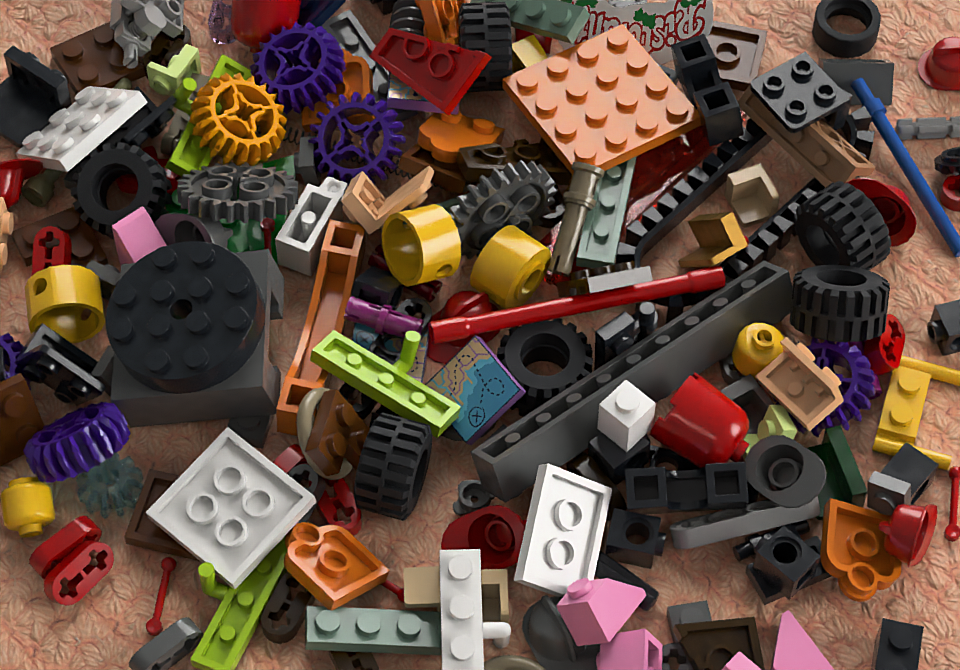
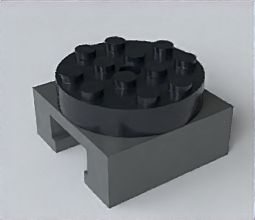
(194, 335)

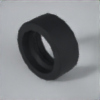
(844, 44)

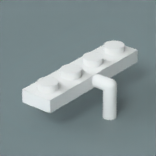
(462, 612)

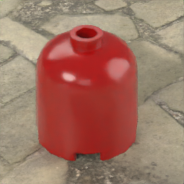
(256, 18)
(703, 424)

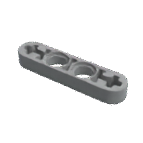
(738, 522)

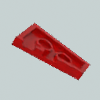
(429, 67)

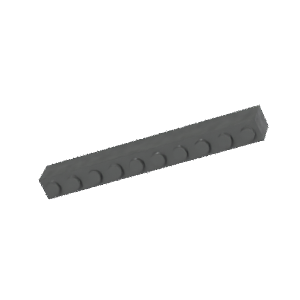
(653, 365)

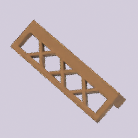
(815, 147)

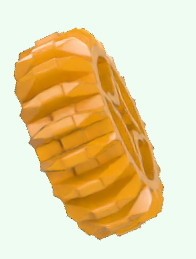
(234, 130)

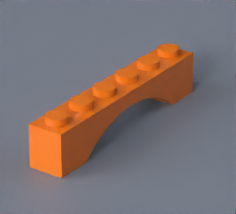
(335, 277)

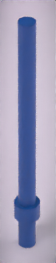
(877, 112)

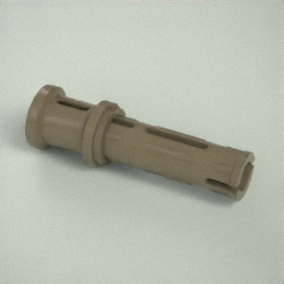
(578, 203)

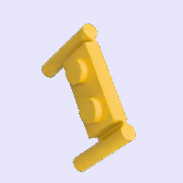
(905, 405)

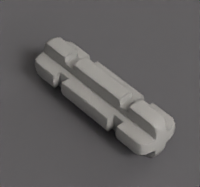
(928, 128)

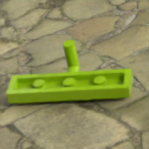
(187, 152)
(386, 382)
(238, 612)

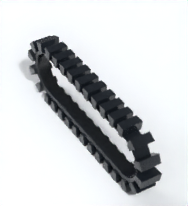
(705, 181)

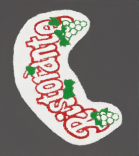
(652, 24)

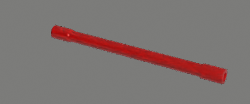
(464, 326)

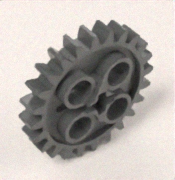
(214, 192)
(506, 198)

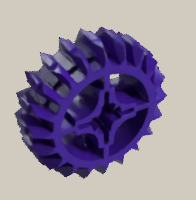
(294, 59)
(370, 132)
(853, 390)
(77, 442)

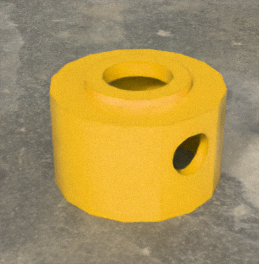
(423, 247)
(510, 267)
(58, 299)

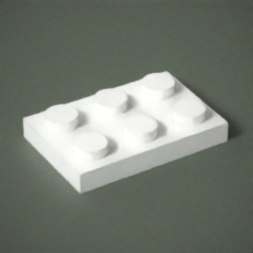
(562, 530)

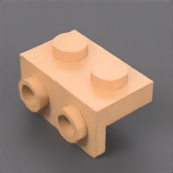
(801, 385)

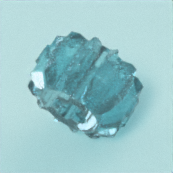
(100, 497)

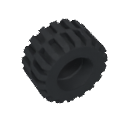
(487, 29)
(104, 170)
(842, 228)
(839, 303)
(544, 342)
(392, 466)

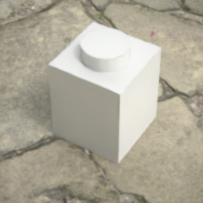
(626, 415)

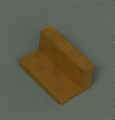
(717, 237)

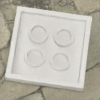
(81, 126)
(231, 507)

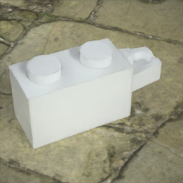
(305, 228)

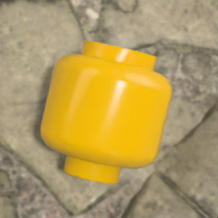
(756, 348)
(27, 506)

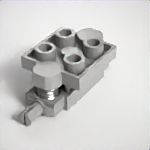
(140, 21)

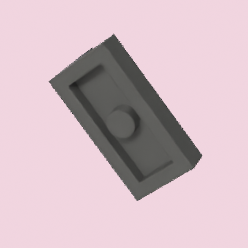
(875, 72)

